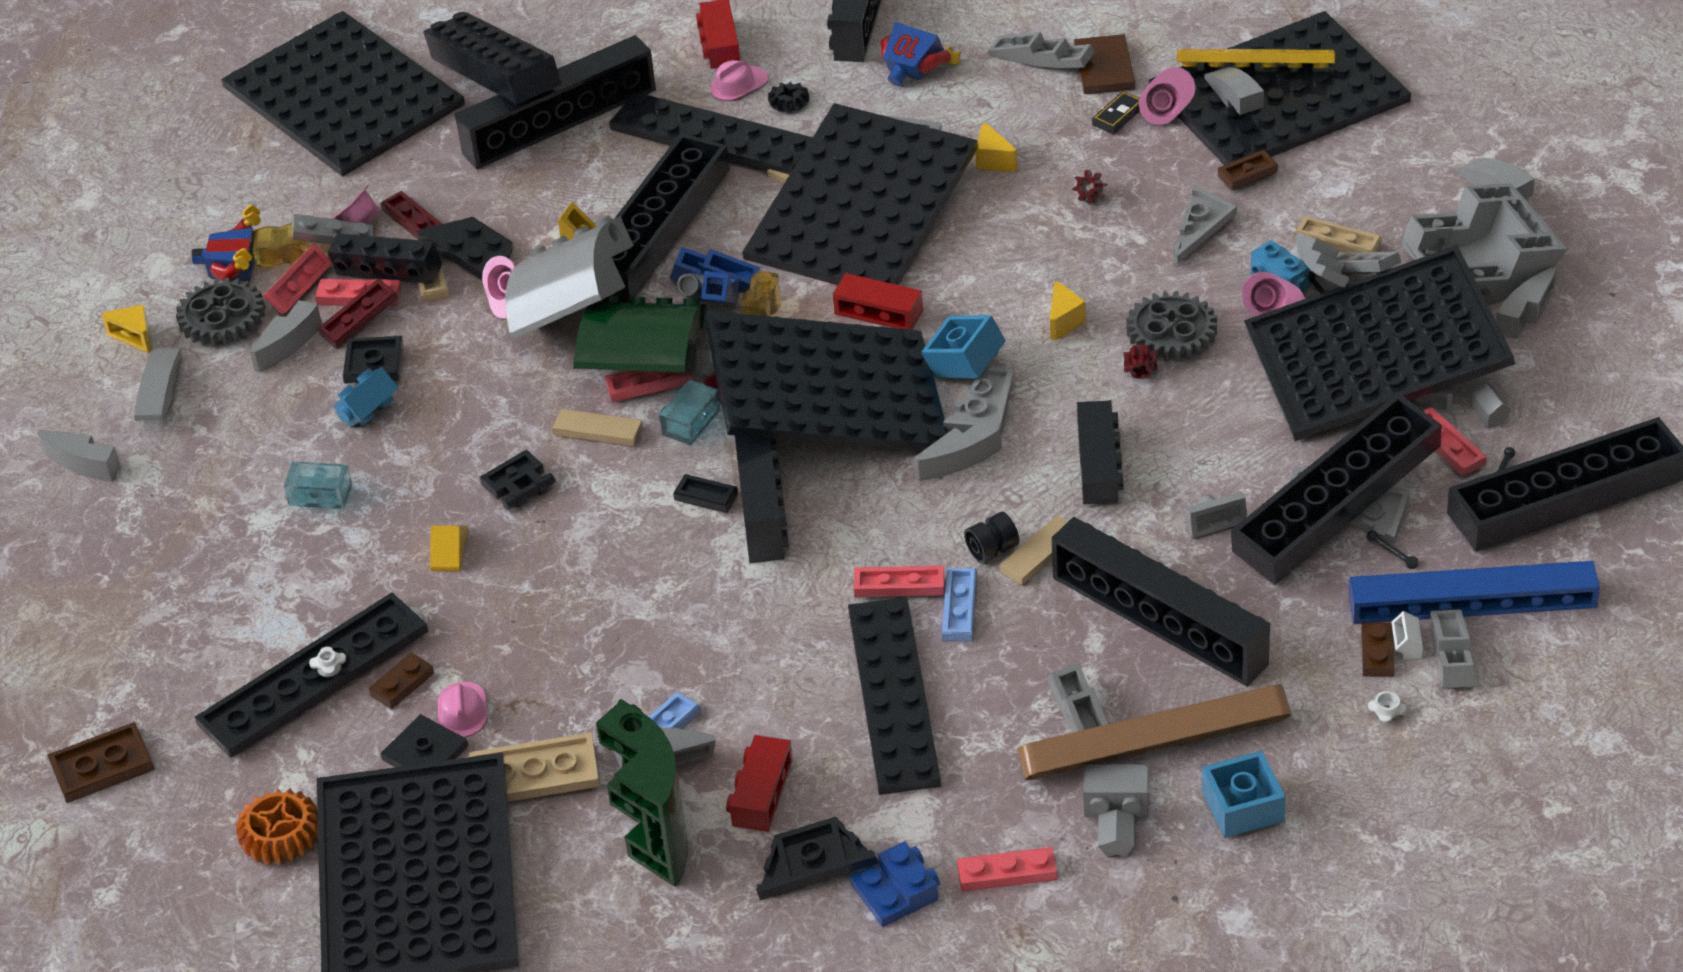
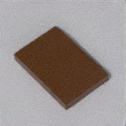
(1108, 67)
(100, 762)

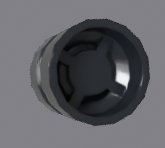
(994, 535)

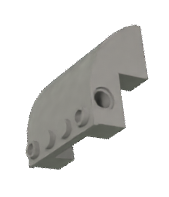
(1496, 235)
(565, 276)

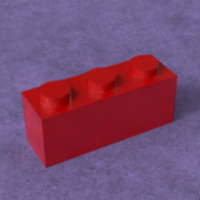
(717, 32)
(877, 302)
(760, 783)

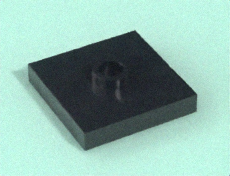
(372, 354)
(424, 743)

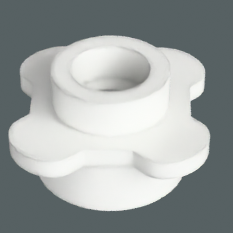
(328, 662)
(1386, 706)

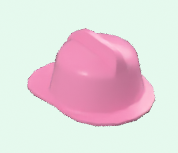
(737, 79)
(1168, 86)
(361, 210)
(495, 282)
(1268, 292)
(462, 708)

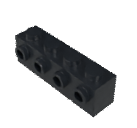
(385, 258)
(1097, 452)

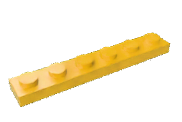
(1266, 57)

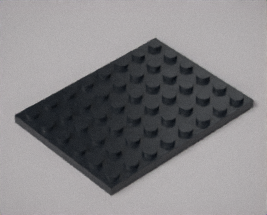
(343, 92)
(1297, 101)
(860, 198)
(1376, 338)
(824, 381)
(417, 868)

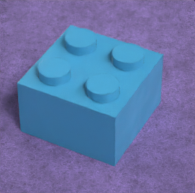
(963, 346)
(1243, 794)

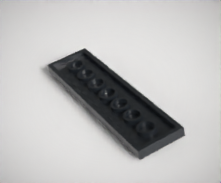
(746, 140)
(295, 686)
(893, 696)

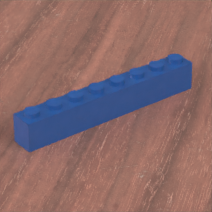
(1475, 591)

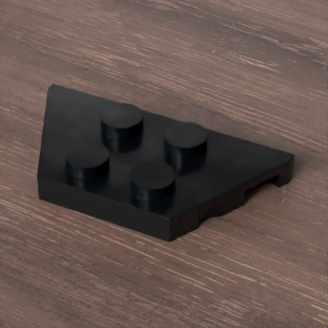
(467, 243)
(812, 856)

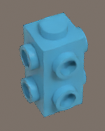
(1280, 262)
(359, 401)

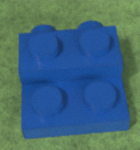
(896, 884)

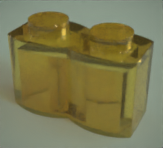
(275, 246)
(763, 296)

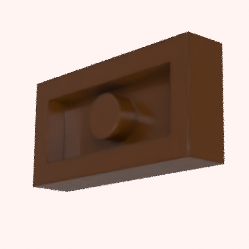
(1247, 170)
(1377, 649)
(401, 680)

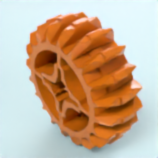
(276, 820)

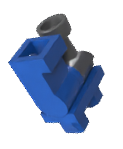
(710, 287)

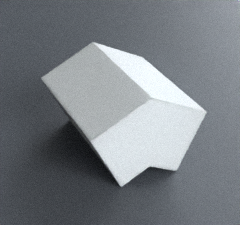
(1411, 643)

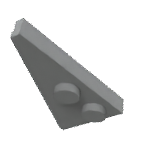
(1203, 218)

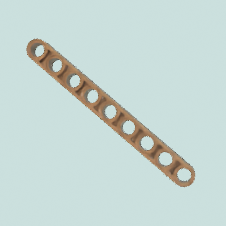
(1154, 732)

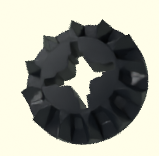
(780, 101)

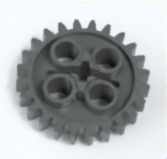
(220, 311)
(1172, 325)

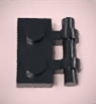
(514, 473)

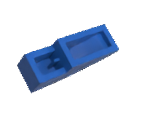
(695, 262)

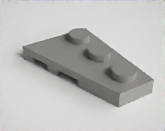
(985, 400)

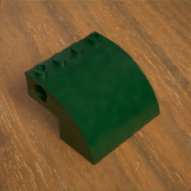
(640, 335)
(646, 790)

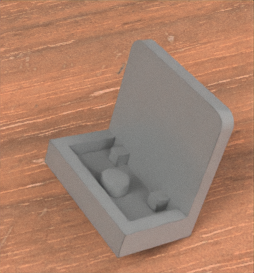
(1115, 787)

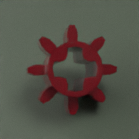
(1094, 192)
(1140, 361)

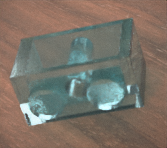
(689, 412)
(318, 485)

